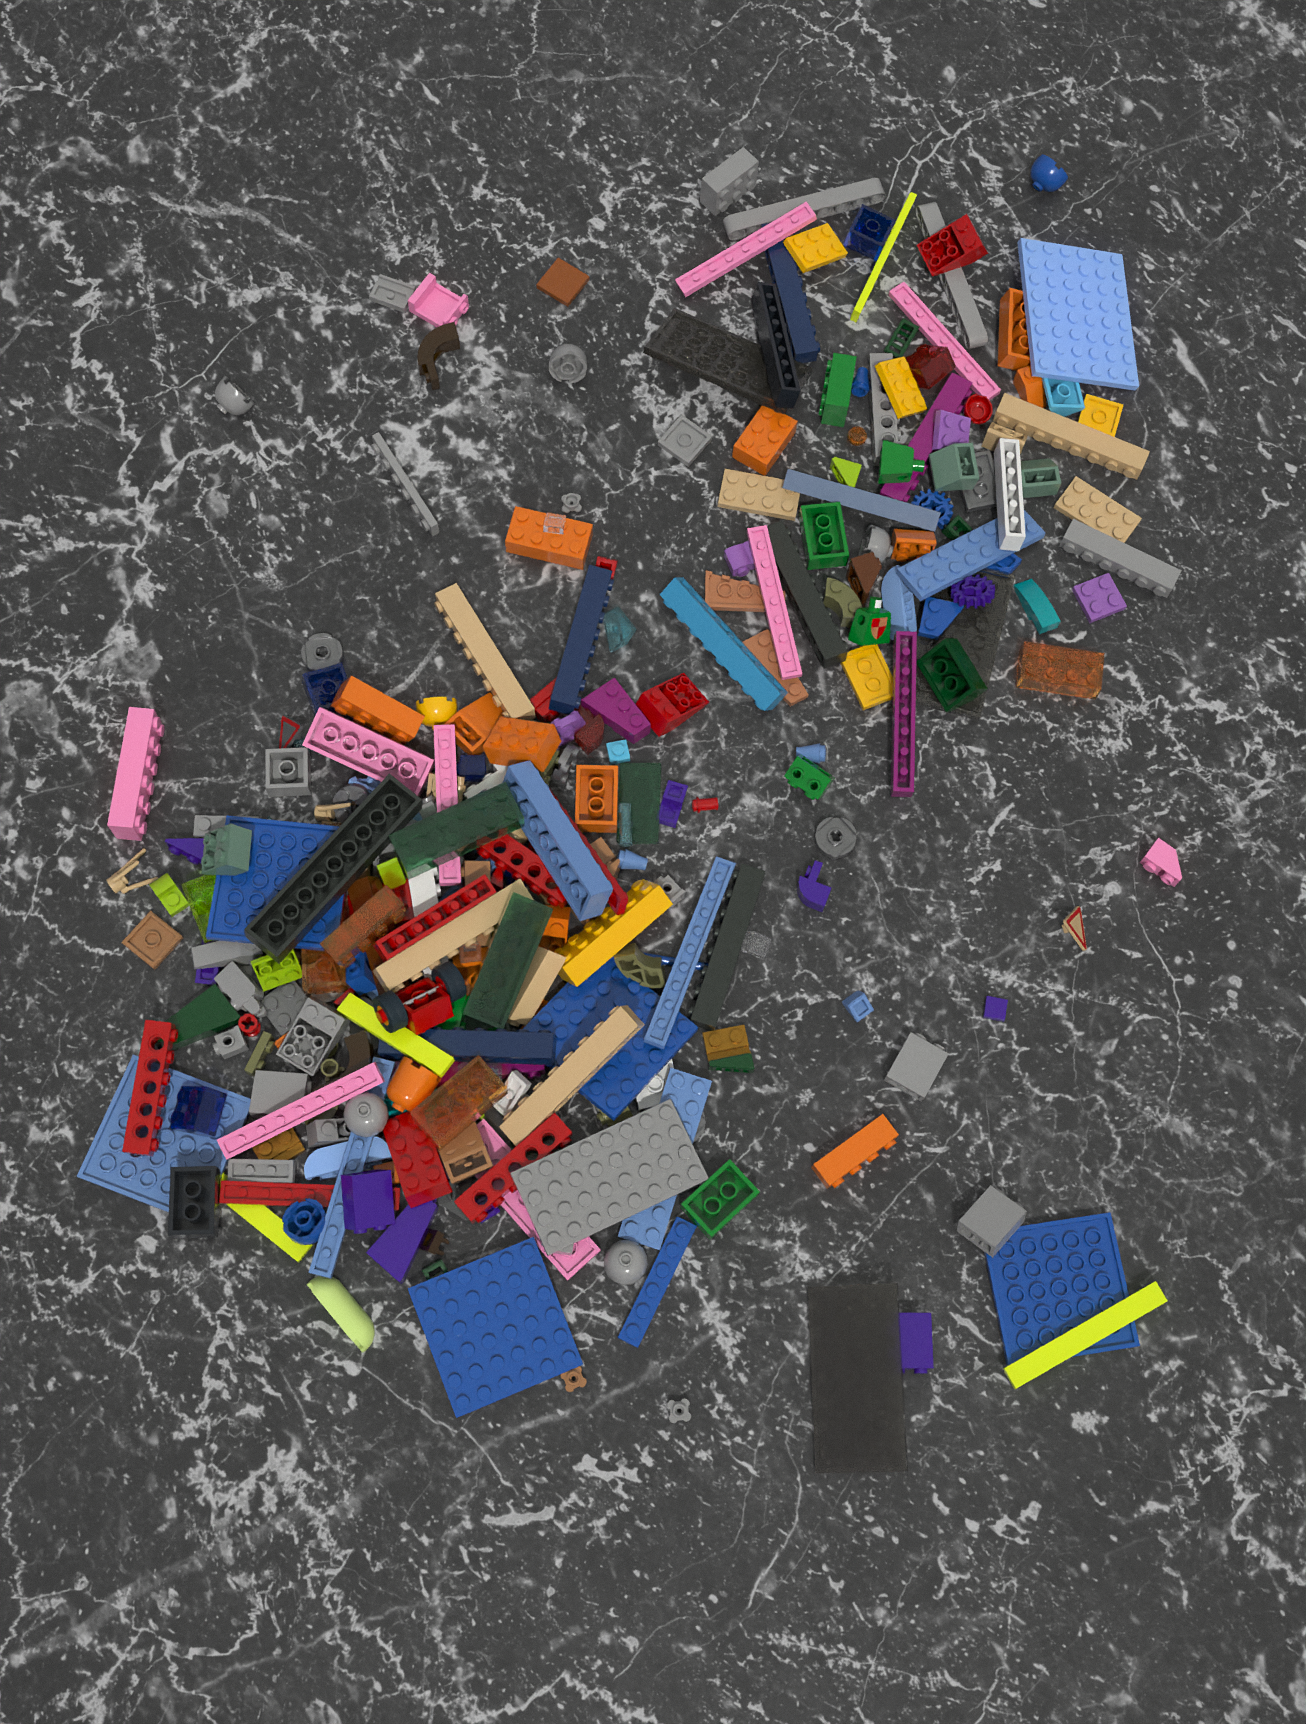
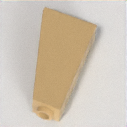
(535, 985)

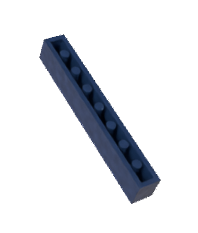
(793, 302)
(580, 640)
(491, 1046)

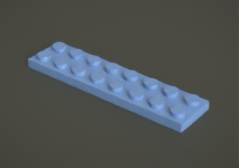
(961, 558)
(689, 1098)

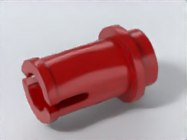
(704, 804)

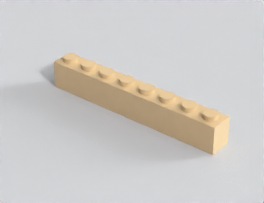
(1071, 436)
(483, 653)
(446, 940)
(572, 1074)

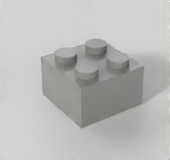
(288, 772)

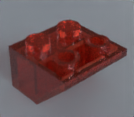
(930, 364)

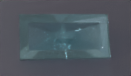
(618, 629)

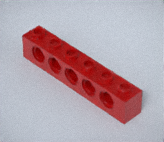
(530, 862)
(434, 918)
(144, 1076)
(466, 1202)

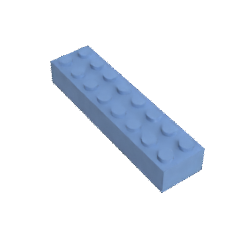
(558, 843)

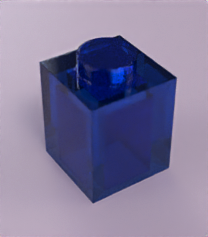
(472, 767)

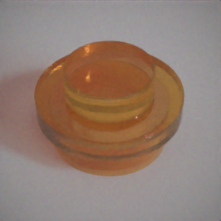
(857, 436)

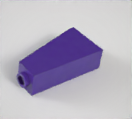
(401, 1241)

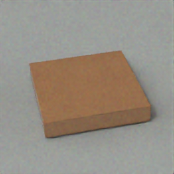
(152, 940)

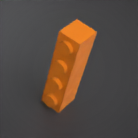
(855, 1151)

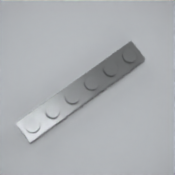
(408, 490)

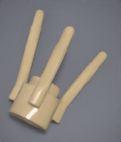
(326, 813)
(119, 880)

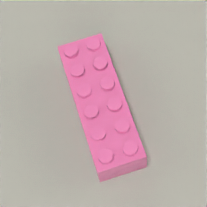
(367, 751)
(135, 774)

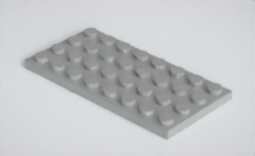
(609, 1177)

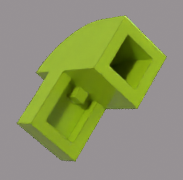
(169, 894)

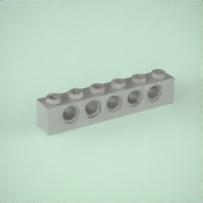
(878, 416)

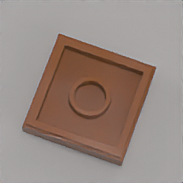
(562, 282)

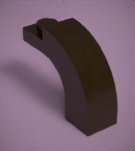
(432, 347)
(360, 1053)

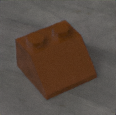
(863, 575)

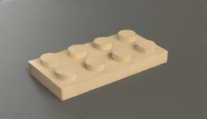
(757, 495)
(1097, 510)

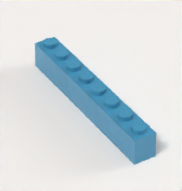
(723, 643)

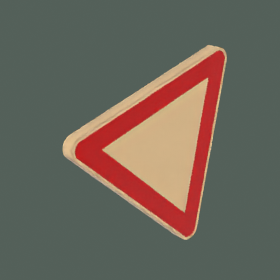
(1074, 924)

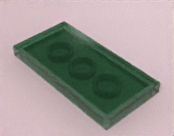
(642, 789)

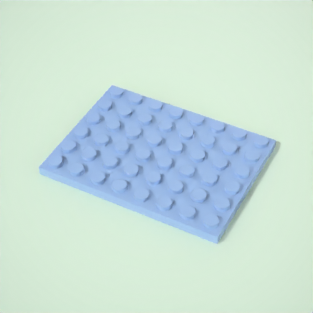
(1077, 314)

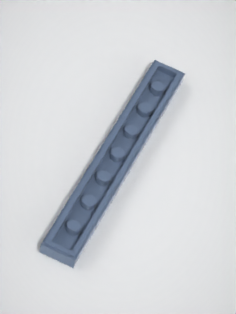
(861, 500)

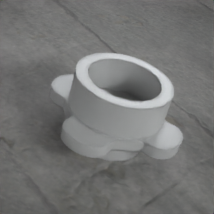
(571, 497)
(674, 1415)

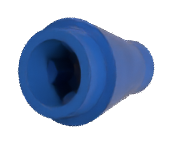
(860, 384)

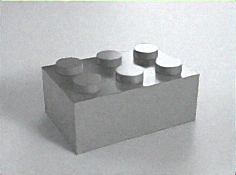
(729, 181)

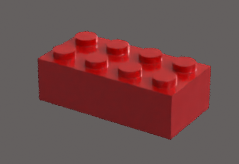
(415, 1161)

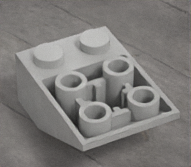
(313, 1035)

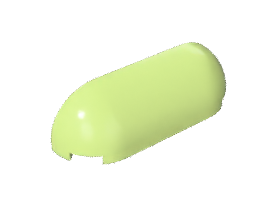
(344, 1310)

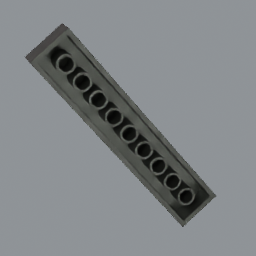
(333, 869)

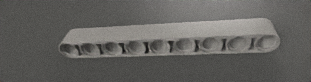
(822, 203)
(954, 284)

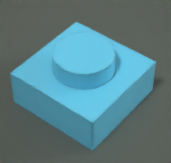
(618, 752)

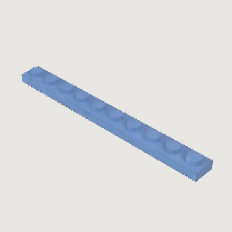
(689, 953)
(353, 1161)

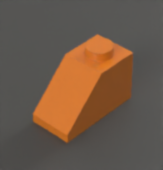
(1030, 387)

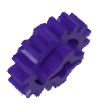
(973, 591)

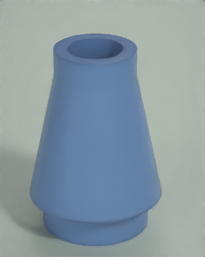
(815, 752)
(630, 860)

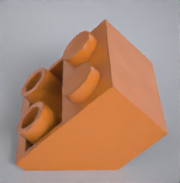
(911, 544)
(557, 929)

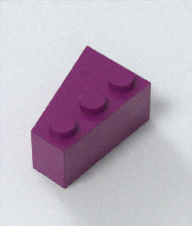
(618, 711)

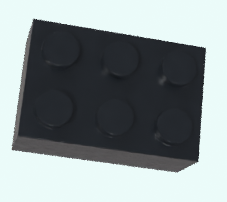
(194, 1202)

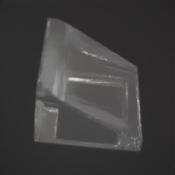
(554, 523)
(756, 944)
(471, 954)

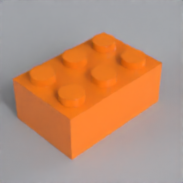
(764, 440)
(521, 741)
(596, 798)

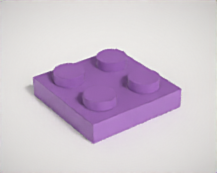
(950, 429)
(1099, 598)

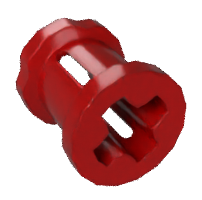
(253, 1030)

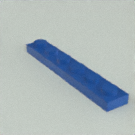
(657, 1282)

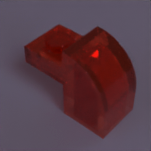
(592, 733)

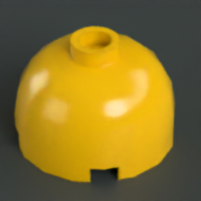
(436, 710)

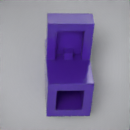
(811, 892)

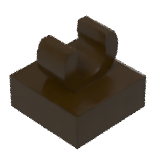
(432, 1242)

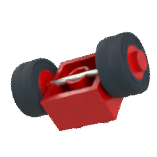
(423, 1002)

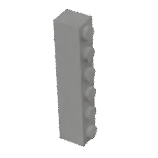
(1120, 558)

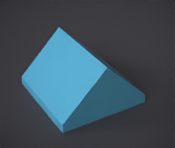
(1063, 396)

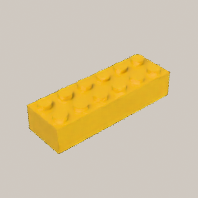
(611, 932)

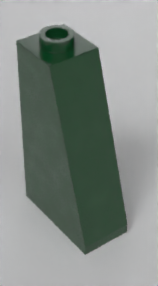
(202, 1018)

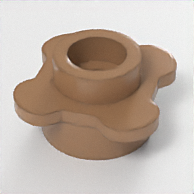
(571, 1385)

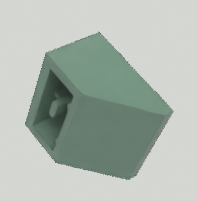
(954, 467)
(1040, 478)
(226, 851)

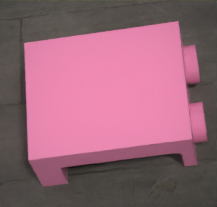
(437, 303)

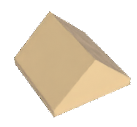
(996, 432)

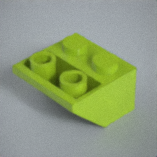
(273, 974)

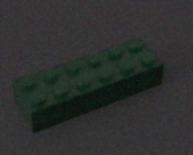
(456, 830)
(507, 960)

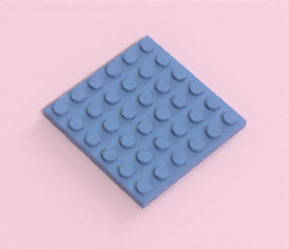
(148, 1176)

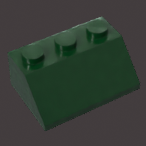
(951, 674)

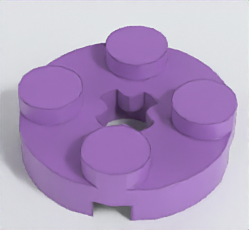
(568, 726)

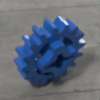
(937, 503)

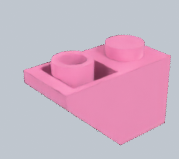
(1163, 862)

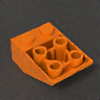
(475, 724)

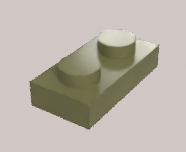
(264, 1046)

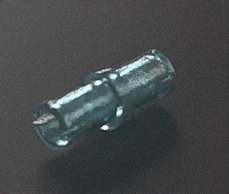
(625, 825)

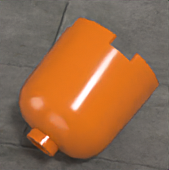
(410, 1085)

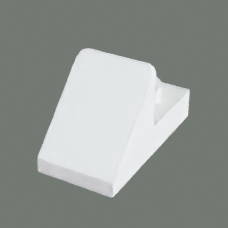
(517, 1089)

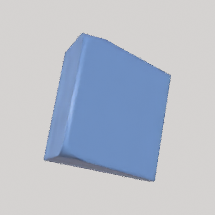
(858, 1005)

